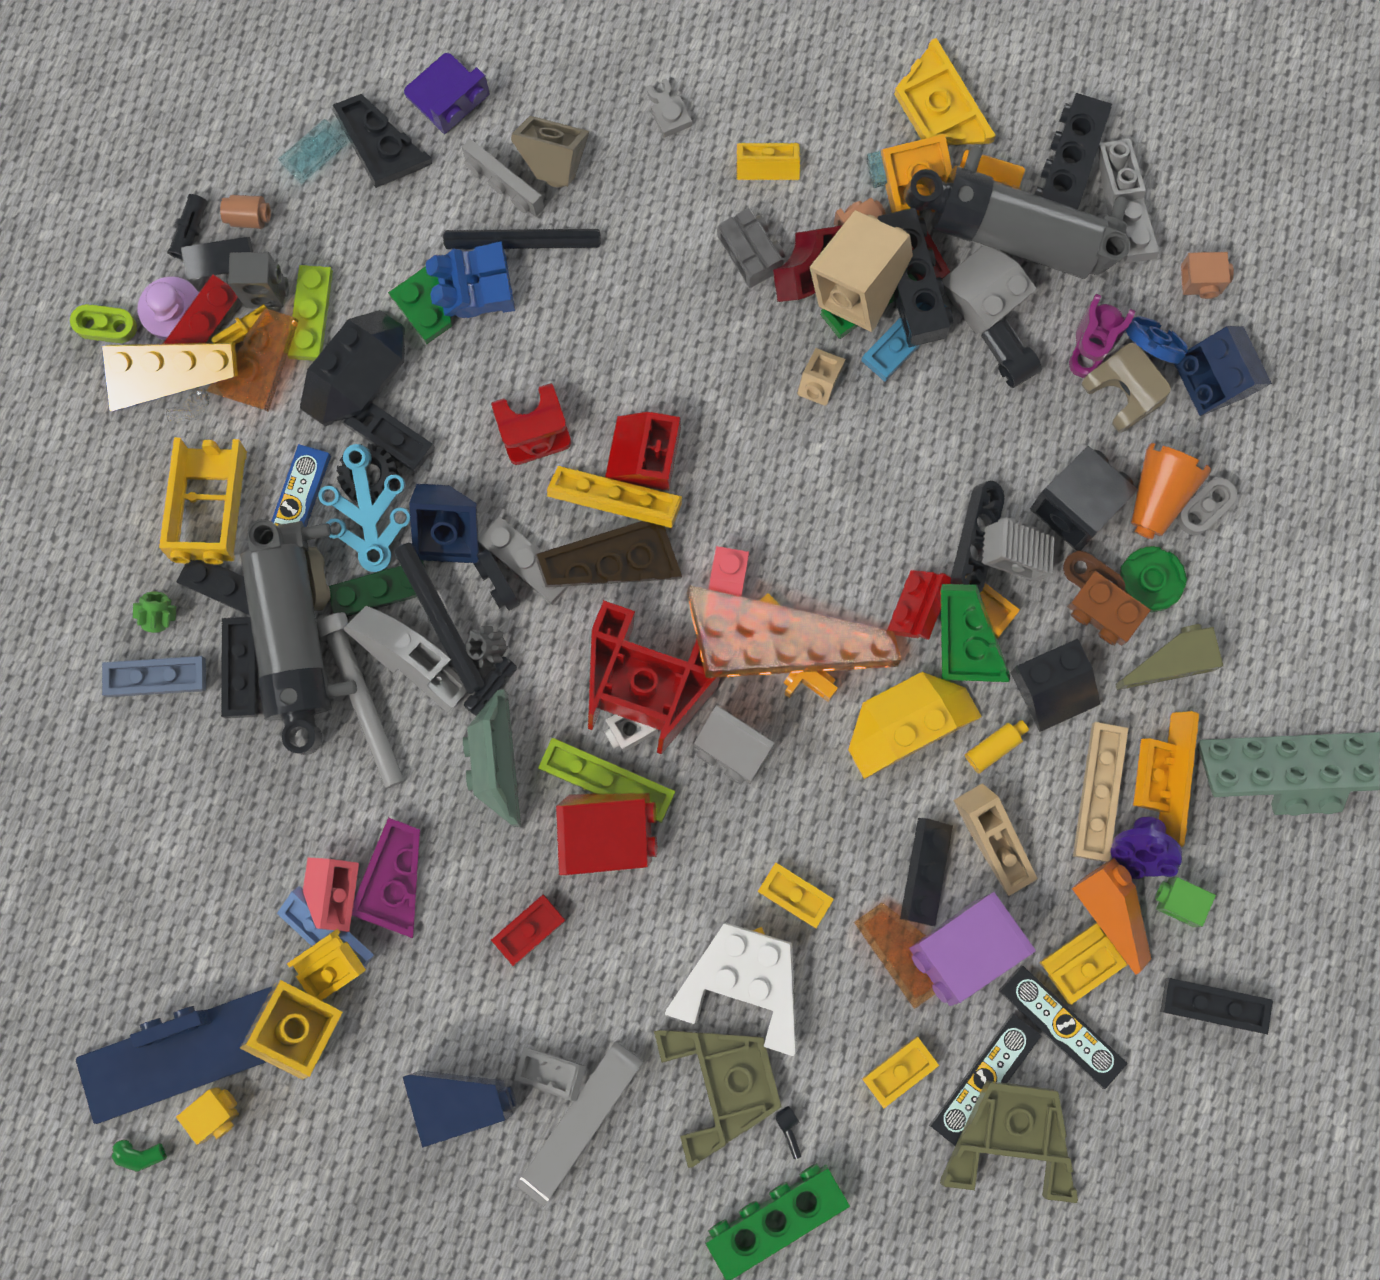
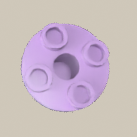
(164, 304)

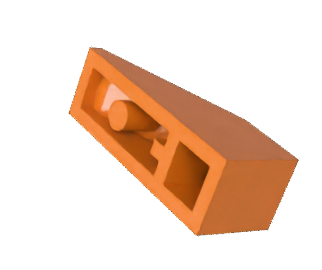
(1116, 908)

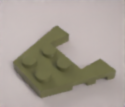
(736, 1083)
(1018, 1124)

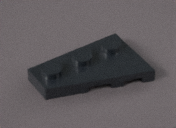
(378, 144)

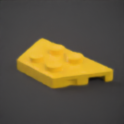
(940, 101)

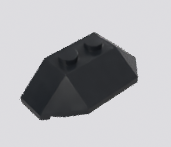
(353, 368)

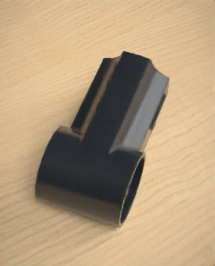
(1013, 359)

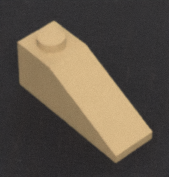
(996, 838)

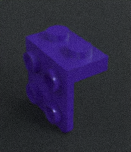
(447, 91)

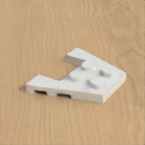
(746, 969)

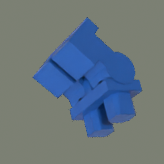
(459, 277)

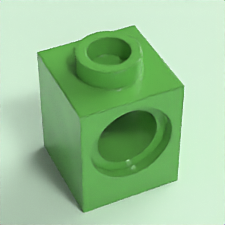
(1184, 901)

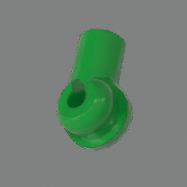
(135, 1160)

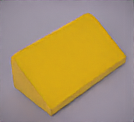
(768, 161)

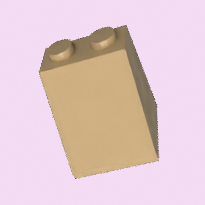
(861, 269)

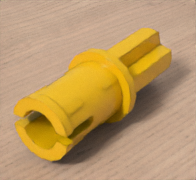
(237, 331)

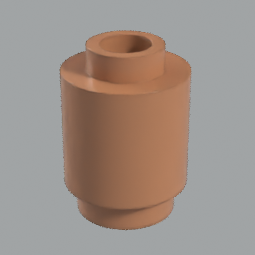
(245, 211)

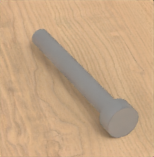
(331, 630)

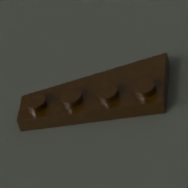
(617, 556)

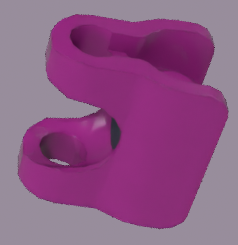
(1098, 334)

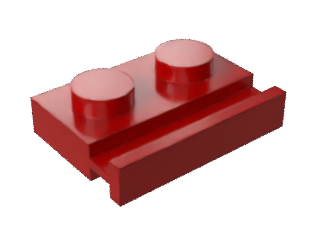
(918, 605)

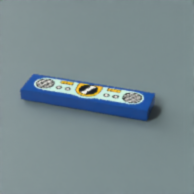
(301, 486)

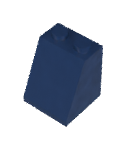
(455, 1104)

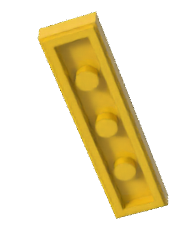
(614, 496)

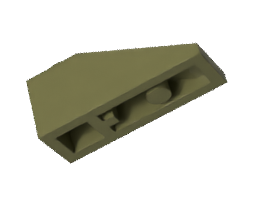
(1186, 655)

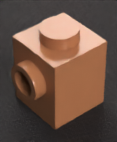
(1206, 274)

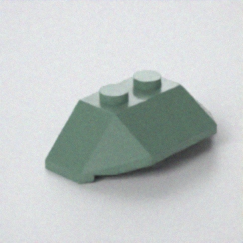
(493, 760)

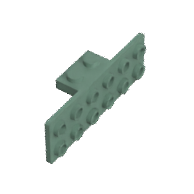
(1301, 771)

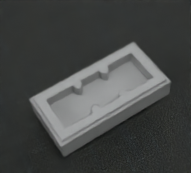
(550, 1073)

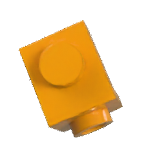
(819, 682)

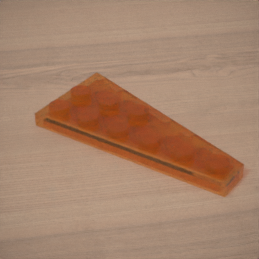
(763, 638)

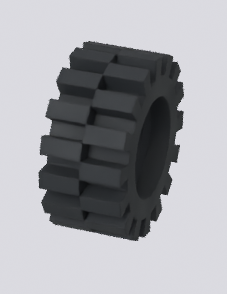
(380, 459)

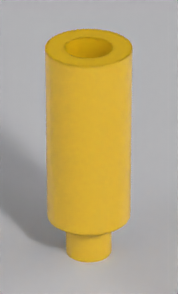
(996, 746)

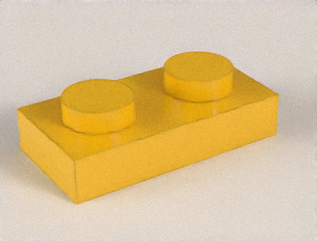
(795, 895)
(900, 1072)

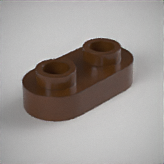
(1093, 564)

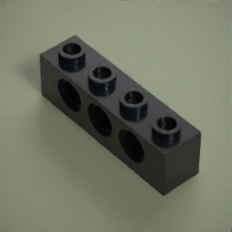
(1089, 117)
(919, 325)

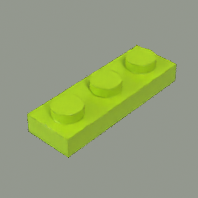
(311, 310)

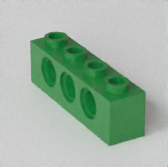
(735, 1259)

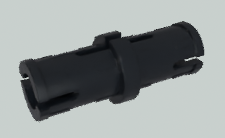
(194, 207)

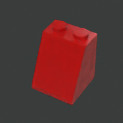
(605, 832)

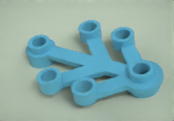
(366, 514)

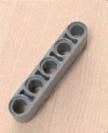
(579, 1123)

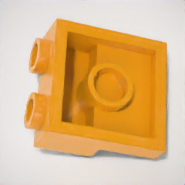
(907, 159)

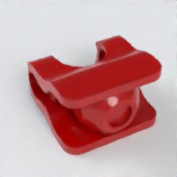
(535, 433)

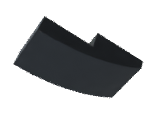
(212, 257)

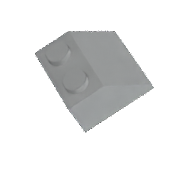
(987, 287)
(732, 746)

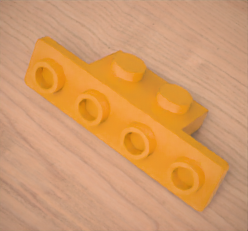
(1167, 772)

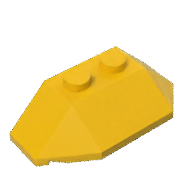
(908, 720)

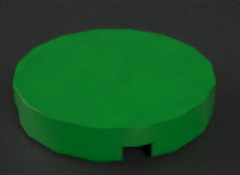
(1144, 573)

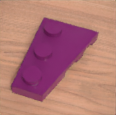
(390, 881)

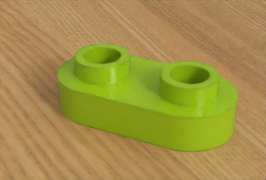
(105, 323)

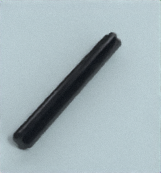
(523, 238)
(439, 618)

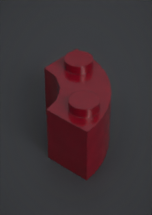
(794, 278)

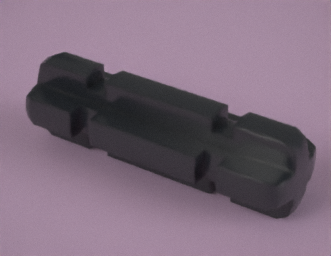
(493, 681)

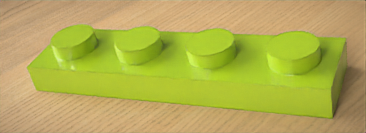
(601, 776)

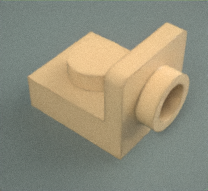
(820, 376)

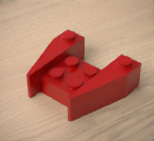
(642, 681)

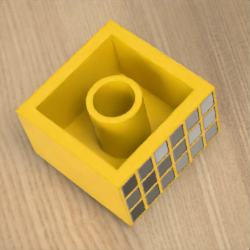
(291, 1030)

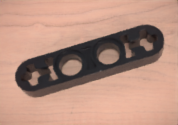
(966, 568)

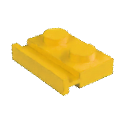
(1083, 963)
(327, 966)

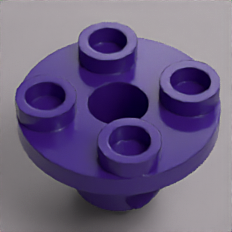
(1147, 849)

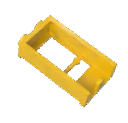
(202, 464)

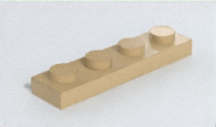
(1100, 792)

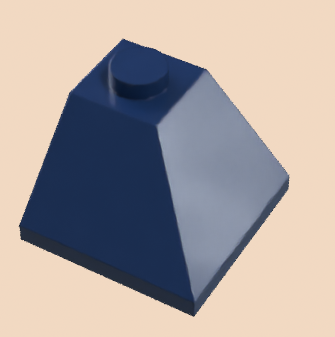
(443, 524)

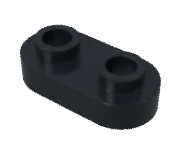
(502, 593)

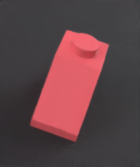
(729, 571)
(330, 892)

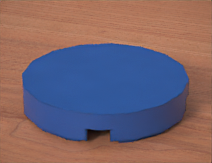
(1152, 339)

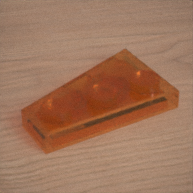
(259, 361)
(891, 942)

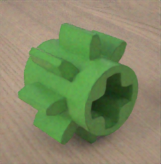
(154, 612)

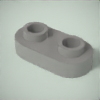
(1206, 507)

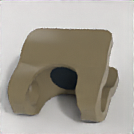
(1134, 375)

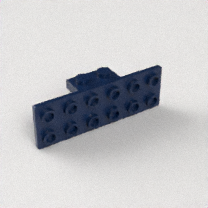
(169, 1057)

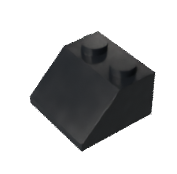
(1057, 685)

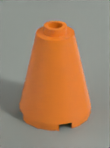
(1164, 489)

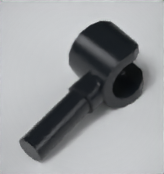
(786, 1120)

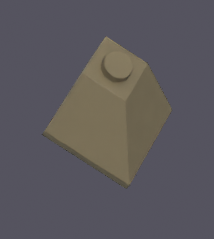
(550, 149)

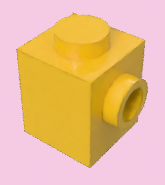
(209, 1115)

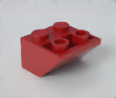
(644, 449)

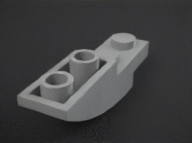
(1123, 178)
(408, 652)

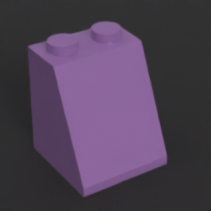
(971, 949)

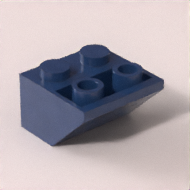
(1222, 370)

